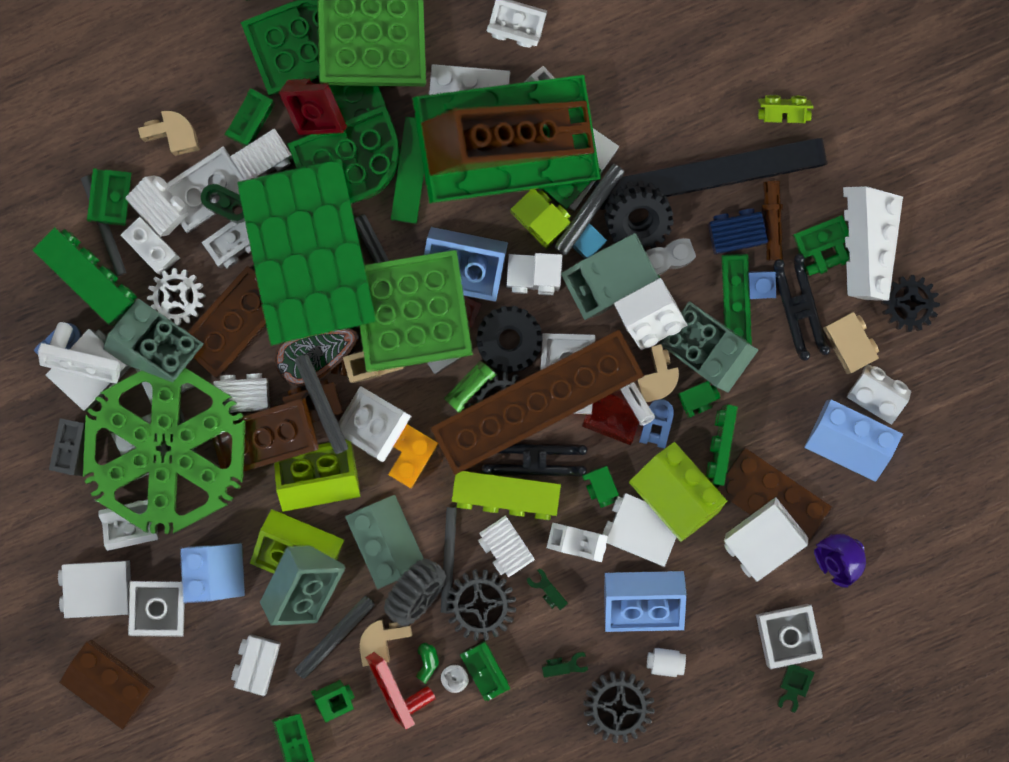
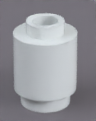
(666, 662)

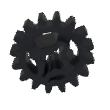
(909, 315)

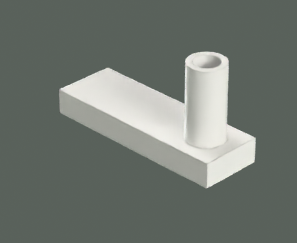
(75, 362)

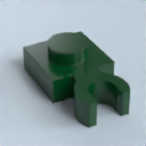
(795, 682)

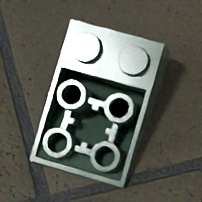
(609, 276)
(151, 342)
(710, 348)

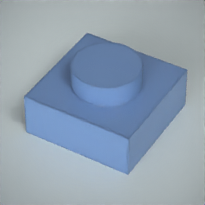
(762, 284)

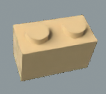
(851, 342)

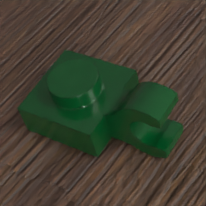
(552, 595)
(556, 666)

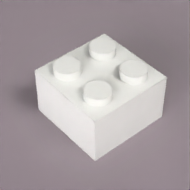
(650, 314)
(156, 609)
(789, 636)

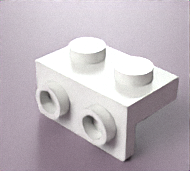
(517, 22)
(228, 244)
(880, 394)
(122, 533)

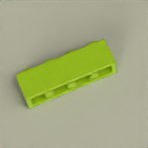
(506, 493)

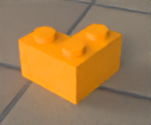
(415, 454)

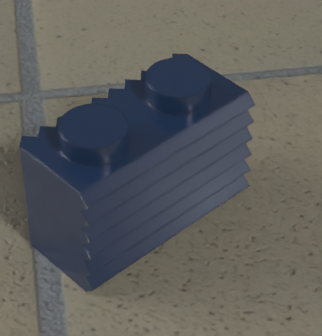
(737, 232)

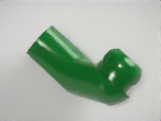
(430, 661)

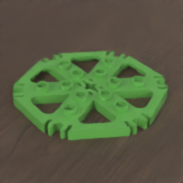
(185, 461)

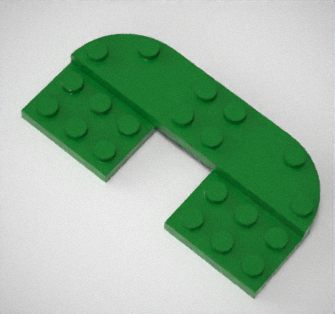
(287, 49)

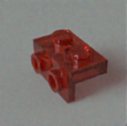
(612, 418)

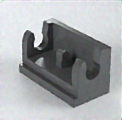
(69, 448)

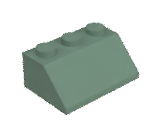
(384, 540)
(301, 586)

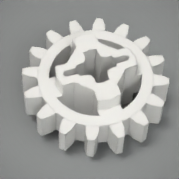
(184, 287)

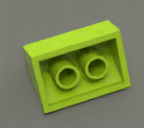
(317, 478)
(678, 492)
(284, 531)

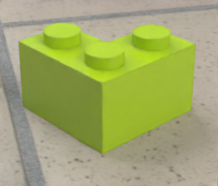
(540, 217)

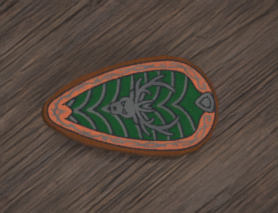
(324, 351)

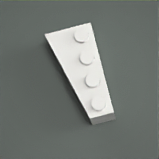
(871, 241)

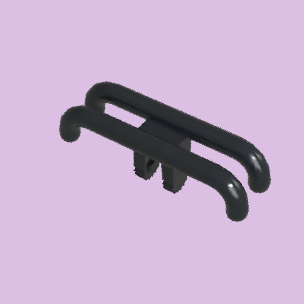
(800, 307)
(535, 460)

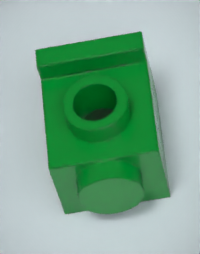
(698, 398)
(601, 486)
(334, 708)

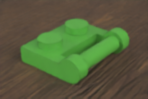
(469, 386)

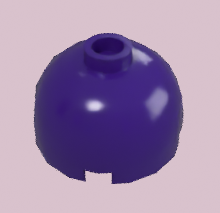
(842, 558)

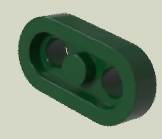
(225, 206)

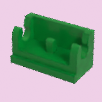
(250, 118)
(485, 671)
(292, 739)

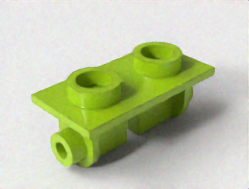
(795, 108)

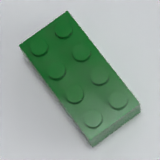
(83, 274)

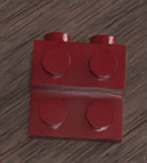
(312, 107)

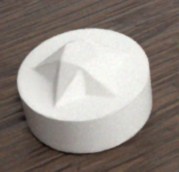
(454, 678)

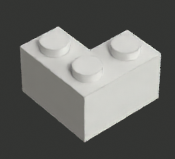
(535, 273)

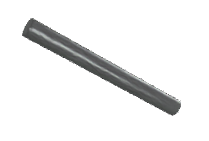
(106, 235)
(448, 561)

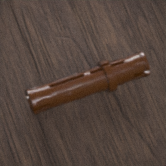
(773, 226)

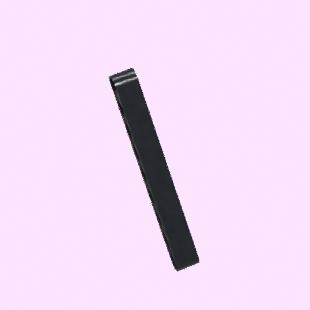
(731, 169)

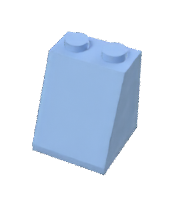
(212, 572)

